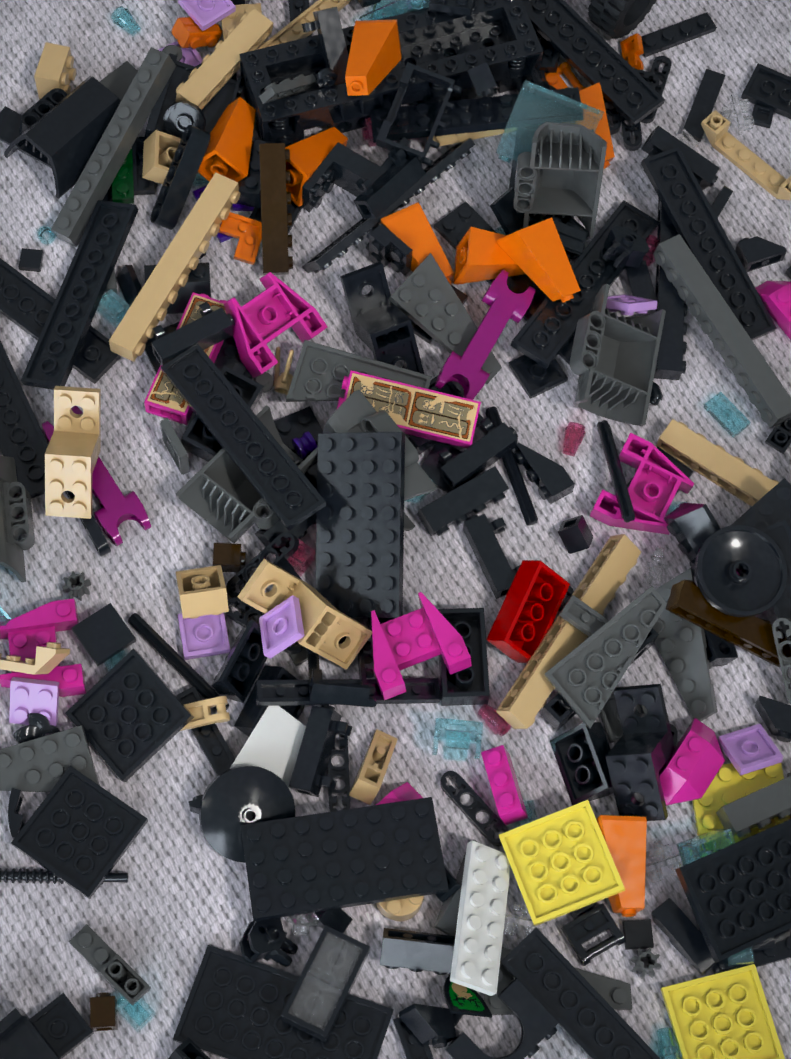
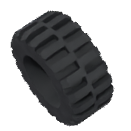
(618, 16)

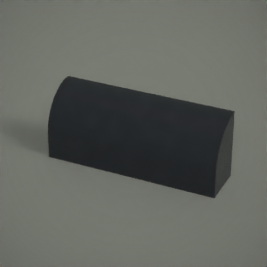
(9, 131)

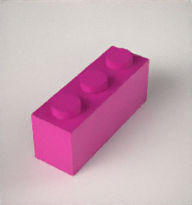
(504, 785)

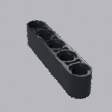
(180, 177)

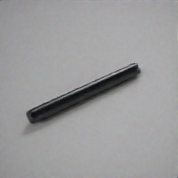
(616, 471)
(515, 475)
(172, 657)

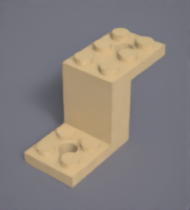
(72, 452)
(321, 620)

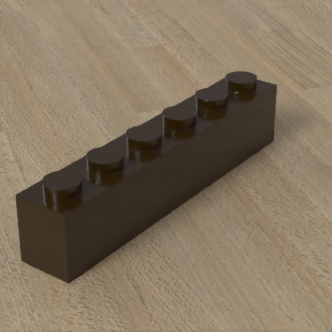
(274, 208)
(745, 632)

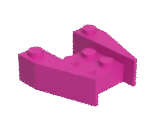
(268, 317)
(649, 490)
(37, 629)
(411, 641)

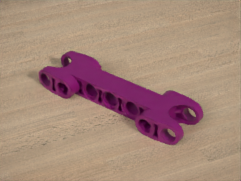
(503, 306)
(114, 504)

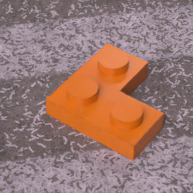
(249, 235)

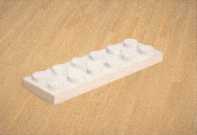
(481, 919)

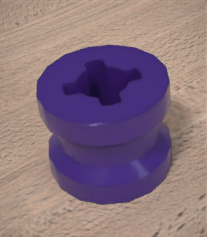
(304, 444)

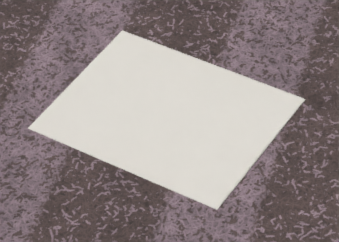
(273, 743)

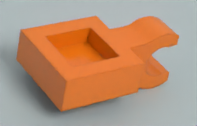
(632, 49)

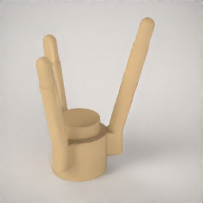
(283, 382)

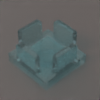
(457, 738)

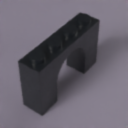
(534, 1021)

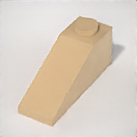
(373, 767)

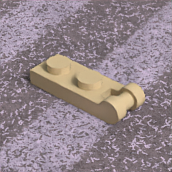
(202, 712)

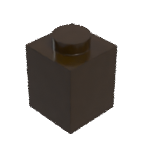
(229, 556)
(103, 1012)

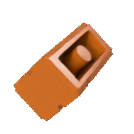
(192, 36)

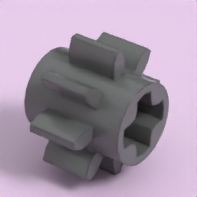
(78, 591)
(639, 965)

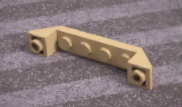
(717, 132)
(45, 661)

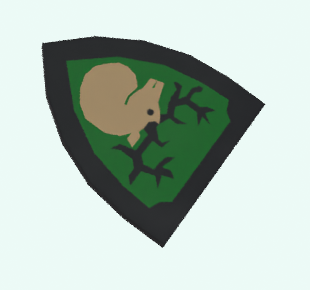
(464, 1001)

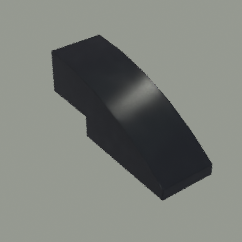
(683, 935)

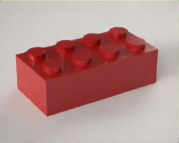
(528, 610)

